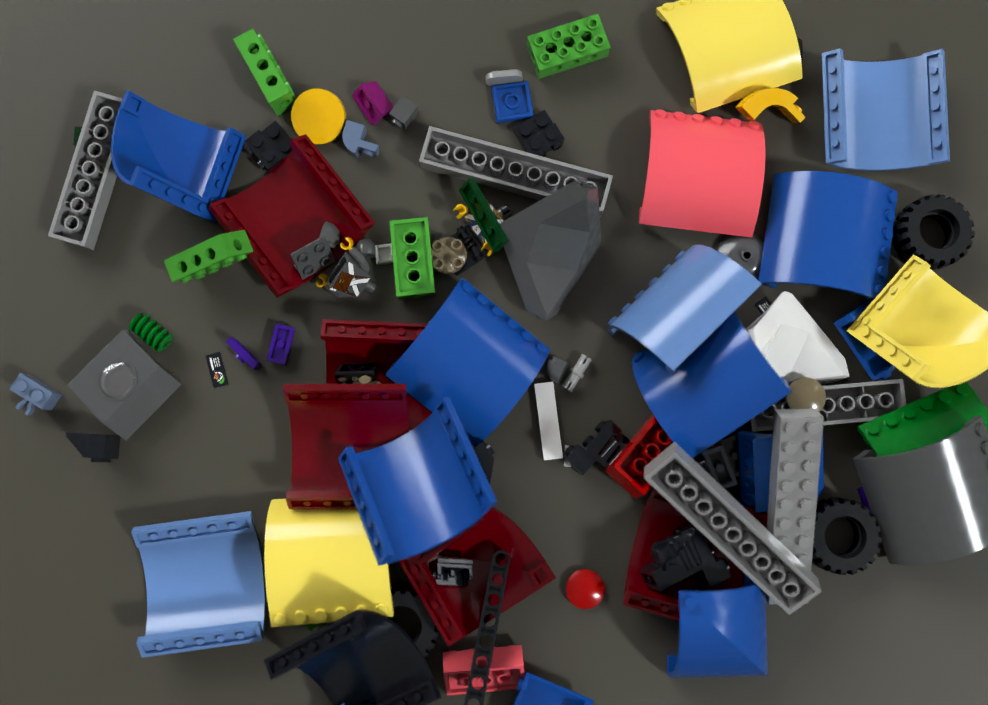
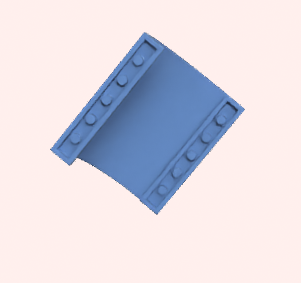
(885, 112)
(685, 304)
(201, 584)

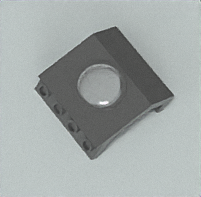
(124, 385)

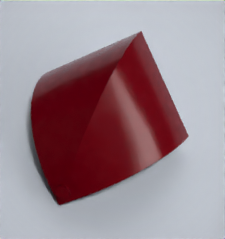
(458, 608)

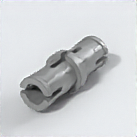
(576, 373)

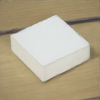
(384, 254)

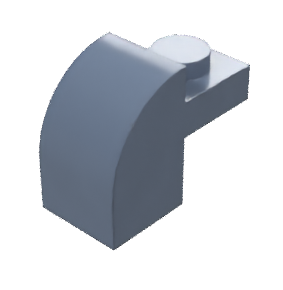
(353, 139)

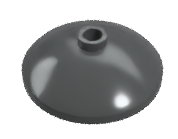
(736, 246)

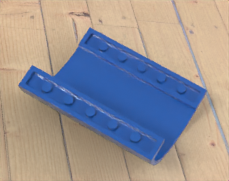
(828, 232)
(473, 358)
(712, 389)
(418, 487)

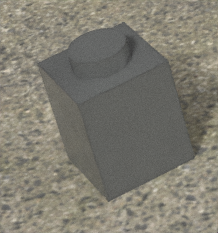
(403, 113)

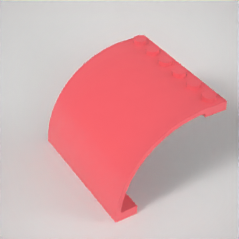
(704, 173)

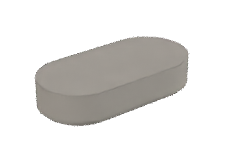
(503, 77)

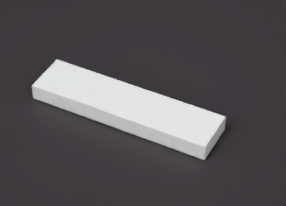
(548, 421)

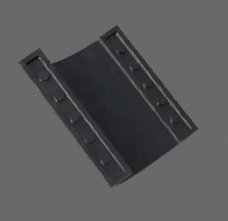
(361, 662)

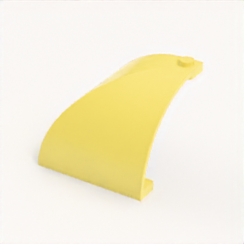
(925, 328)

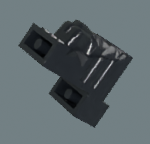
(599, 448)
(722, 460)
(681, 556)

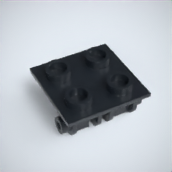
(472, 246)

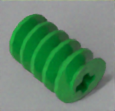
(150, 333)

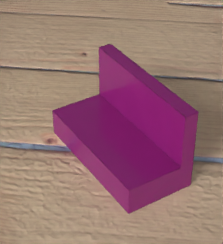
(372, 101)

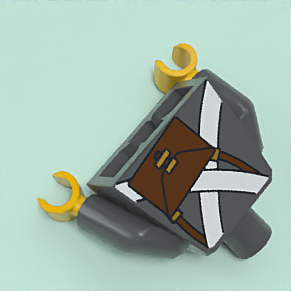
(349, 275)

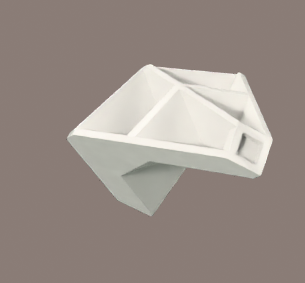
(796, 343)

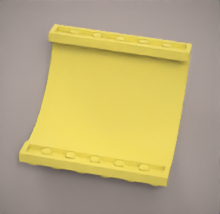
(733, 47)
(321, 566)

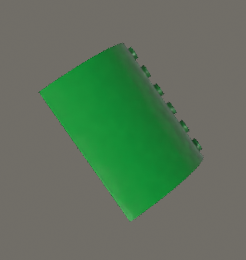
(924, 420)

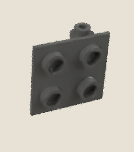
(313, 257)

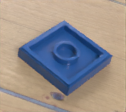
(512, 102)

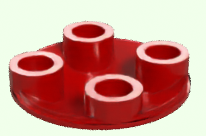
(585, 589)

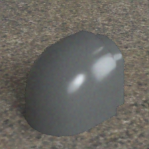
(331, 233)
(366, 247)
(556, 369)

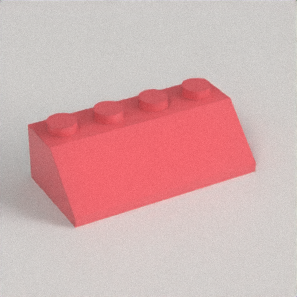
(504, 671)

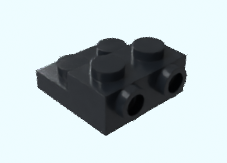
(539, 134)
(269, 146)

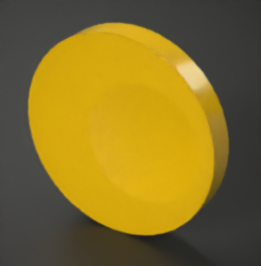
(318, 115)

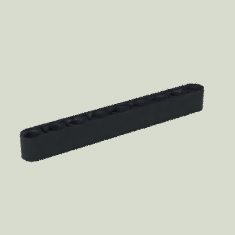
(480, 650)

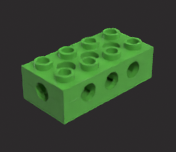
(570, 35)
(266, 71)
(209, 256)
(403, 269)

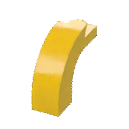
(782, 99)

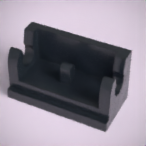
(452, 571)

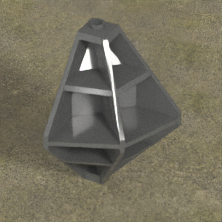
(553, 246)

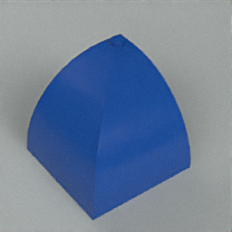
(173, 156)
(721, 633)

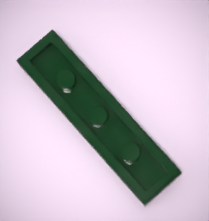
(483, 215)

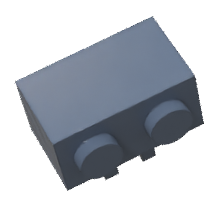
(34, 393)

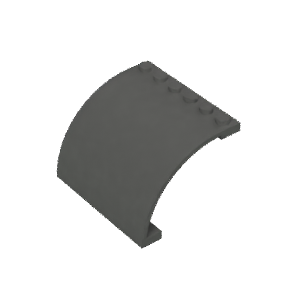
(931, 497)

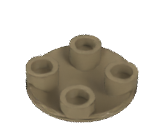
(448, 255)
(806, 394)

